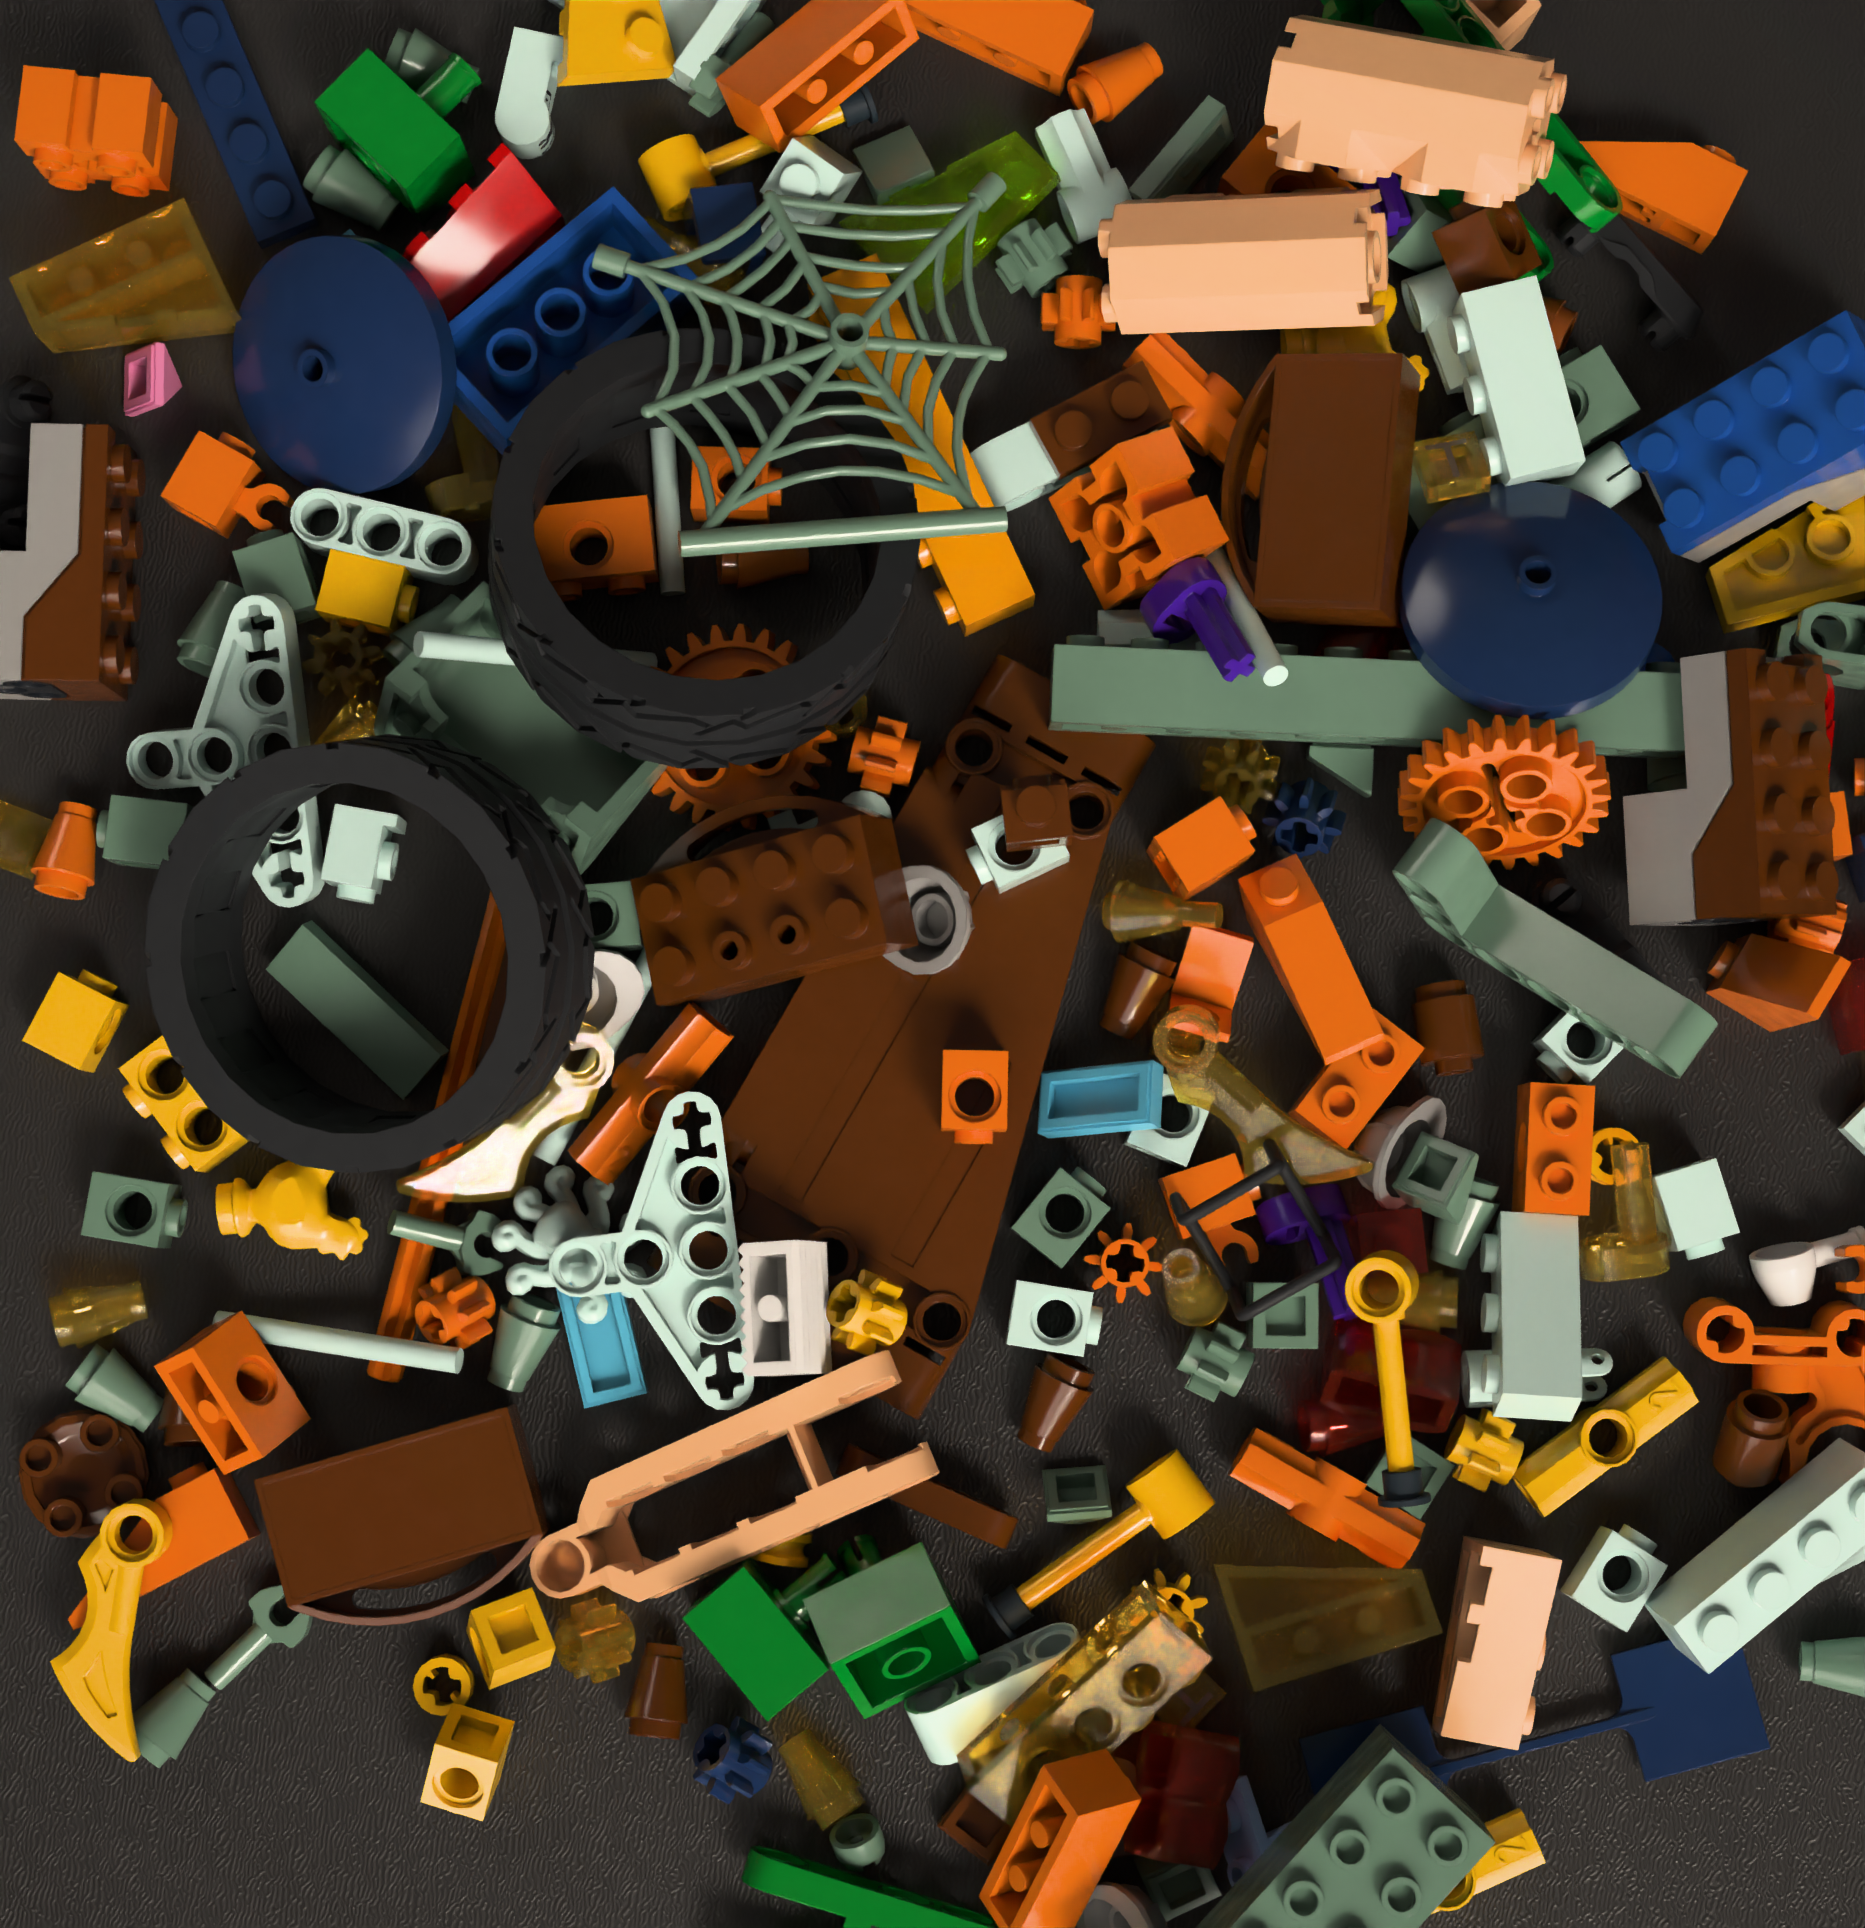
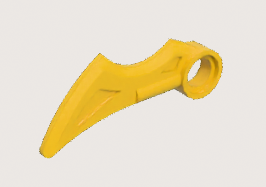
(97, 1662)

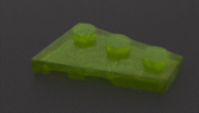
(1027, 183)

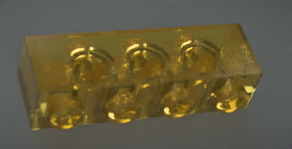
(1090, 1675)

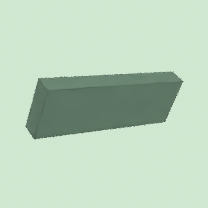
(357, 1009)

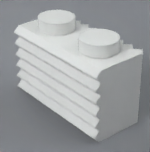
(785, 1308)

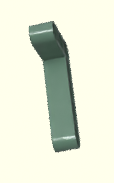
(1469, 907)

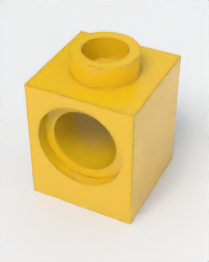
(367, 592)
(77, 1020)
(510, 1638)
(467, 1761)

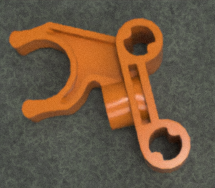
(1793, 1363)

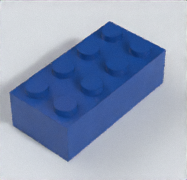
(555, 314)

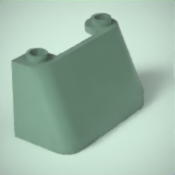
(504, 722)

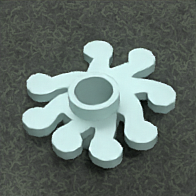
(553, 1227)

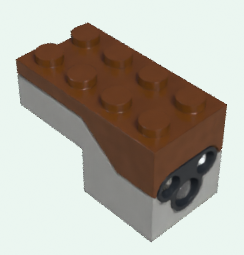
(72, 589)
(1757, 805)

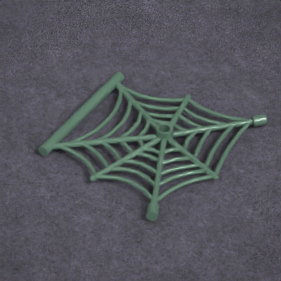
(844, 350)

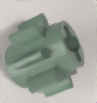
(1033, 257)
(1215, 1361)

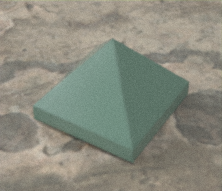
(1077, 1494)

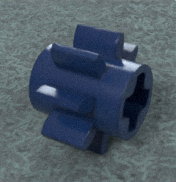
(1304, 817)
(732, 1760)

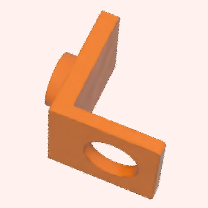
(1211, 975)

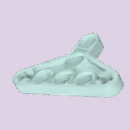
(244, 721)
(671, 1221)

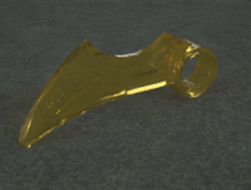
(1221, 1089)
(497, 1160)

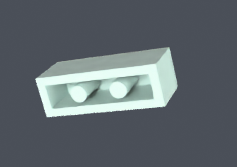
(1516, 383)
(1532, 1316)

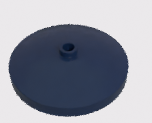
(344, 364)
(1530, 600)

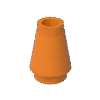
(1114, 81)
(68, 853)

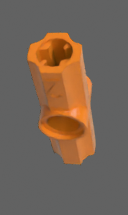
(1201, 404)
(644, 1088)
(1326, 1499)

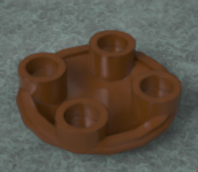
(81, 1471)

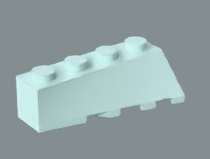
(1767, 1559)

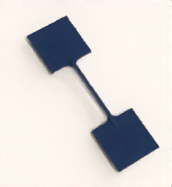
(1667, 1706)

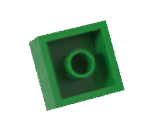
(402, 130)
(889, 1626)
(764, 1632)

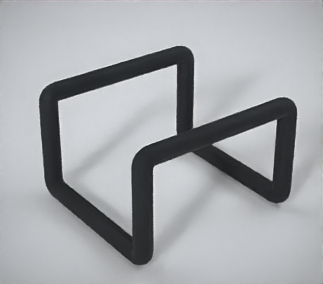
(1190, 1217)

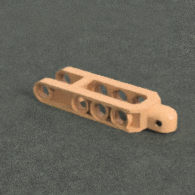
(602, 1544)

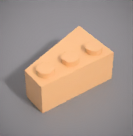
(1495, 1642)

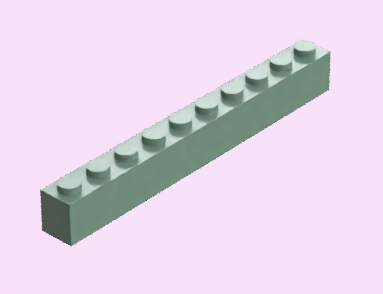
(1323, 700)

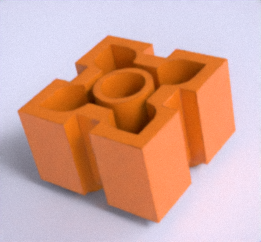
(96, 130)
(1137, 516)

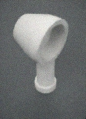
(1789, 1269)

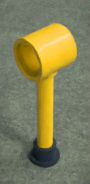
(681, 164)
(1402, 1479)
(1165, 1496)

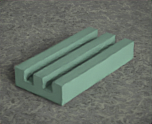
(1187, 153)

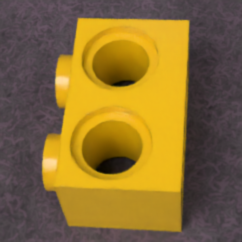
(175, 1112)

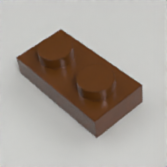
(1100, 418)

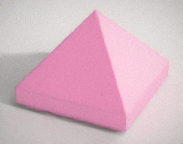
(149, 379)

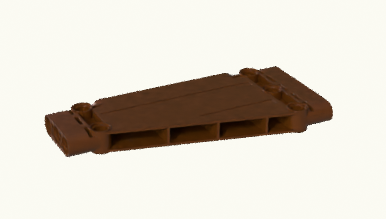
(846, 1094)

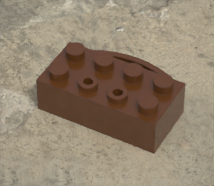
(1327, 489)
(772, 901)
(404, 1517)

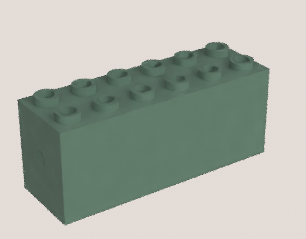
(1364, 1852)

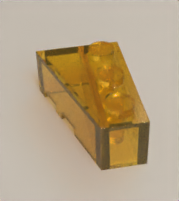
(130, 286)
(1319, 1619)

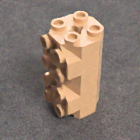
(1412, 108)
(1245, 261)

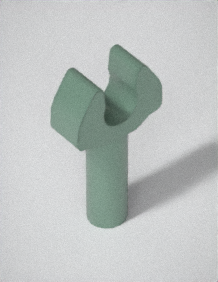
(708, 96)
(455, 1238)
(263, 1631)

